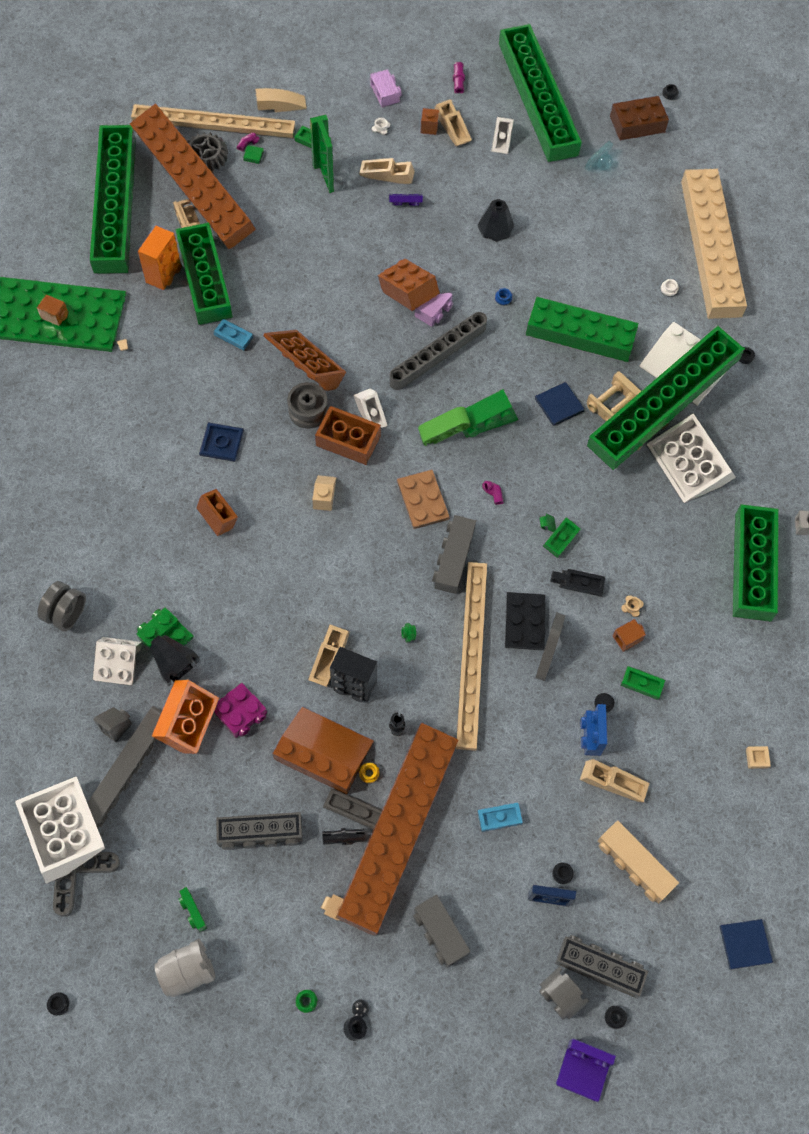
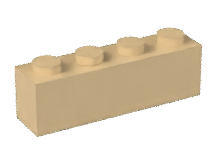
(638, 862)

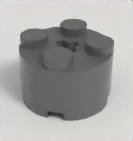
(563, 993)

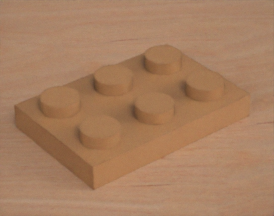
(423, 499)

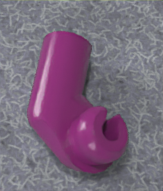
(246, 140)
(494, 490)

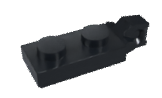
(579, 581)

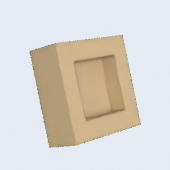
(758, 757)

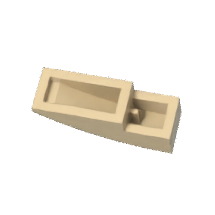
(279, 100)
(453, 123)
(387, 170)
(333, 640)
(614, 780)

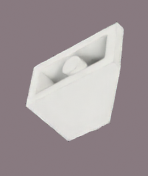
(502, 135)
(370, 407)

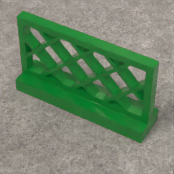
(322, 149)

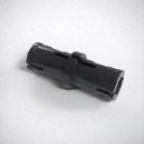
(397, 724)
(343, 836)

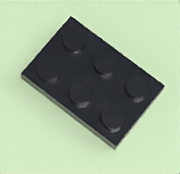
(525, 621)

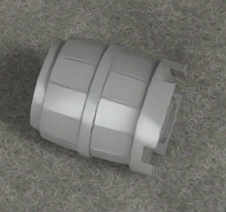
(184, 969)

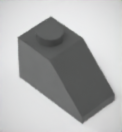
(113, 723)

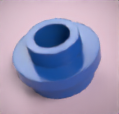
(503, 292)

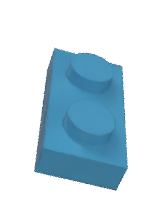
(233, 334)
(500, 817)

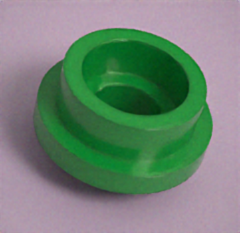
(408, 632)
(301, 995)

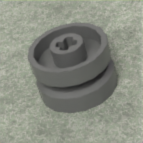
(307, 405)
(61, 606)

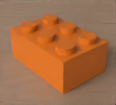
(160, 258)
(185, 716)

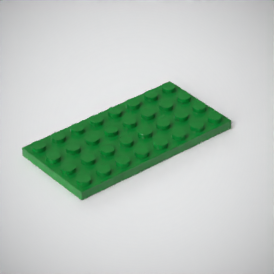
(90, 321)

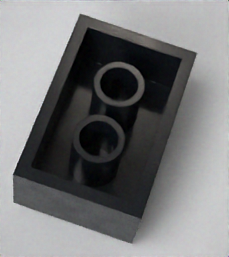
(353, 674)

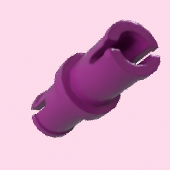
(458, 77)

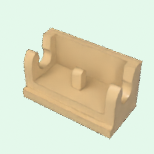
(185, 215)

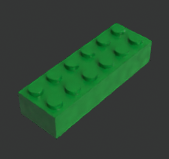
(204, 273)
(582, 329)
(755, 563)

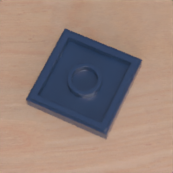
(559, 403)
(221, 442)
(551, 895)
(746, 944)

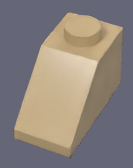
(324, 493)

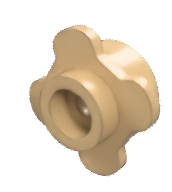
(632, 601)

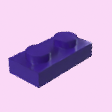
(413, 199)

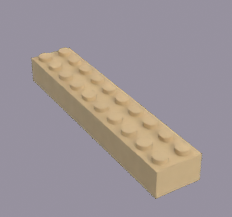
(713, 244)

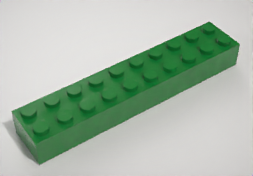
(539, 93)
(113, 199)
(665, 397)

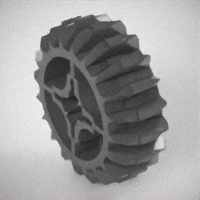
(210, 150)

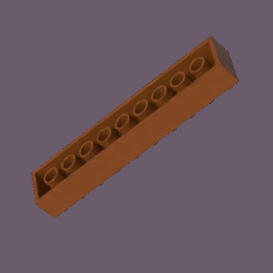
(192, 176)
(397, 830)

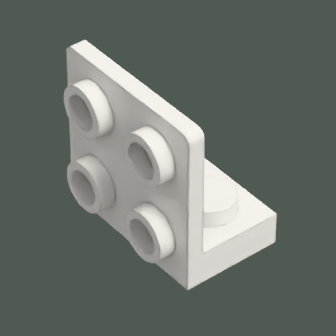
(115, 660)

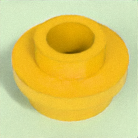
(369, 766)

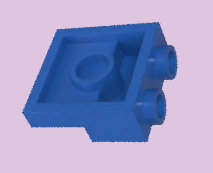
(595, 731)

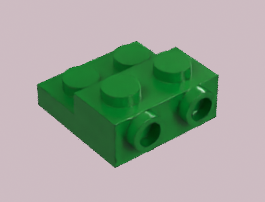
(163, 624)

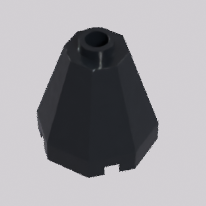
(496, 221)
(172, 658)

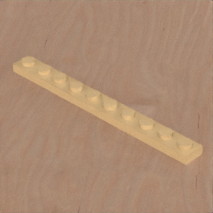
(223, 122)
(471, 657)

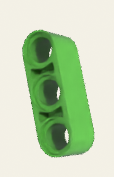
(444, 426)

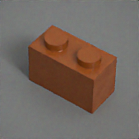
(216, 512)

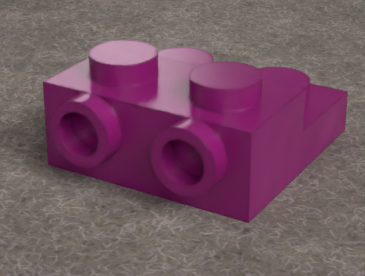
(240, 710)

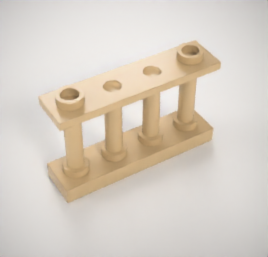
(619, 384)

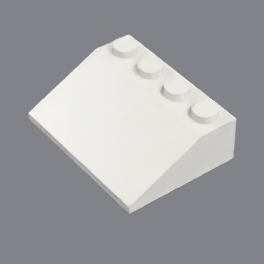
(668, 350)
(690, 459)
(60, 828)

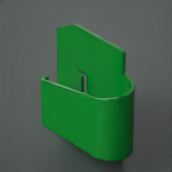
(548, 521)

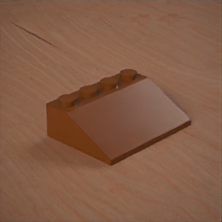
(307, 358)
(323, 750)

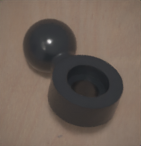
(360, 1009)

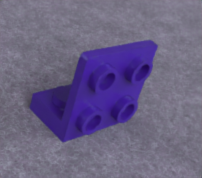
(584, 1069)

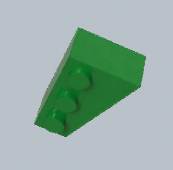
(489, 414)

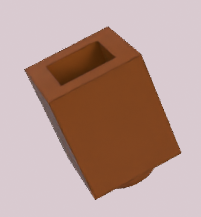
(429, 121)
(52, 310)
(629, 635)

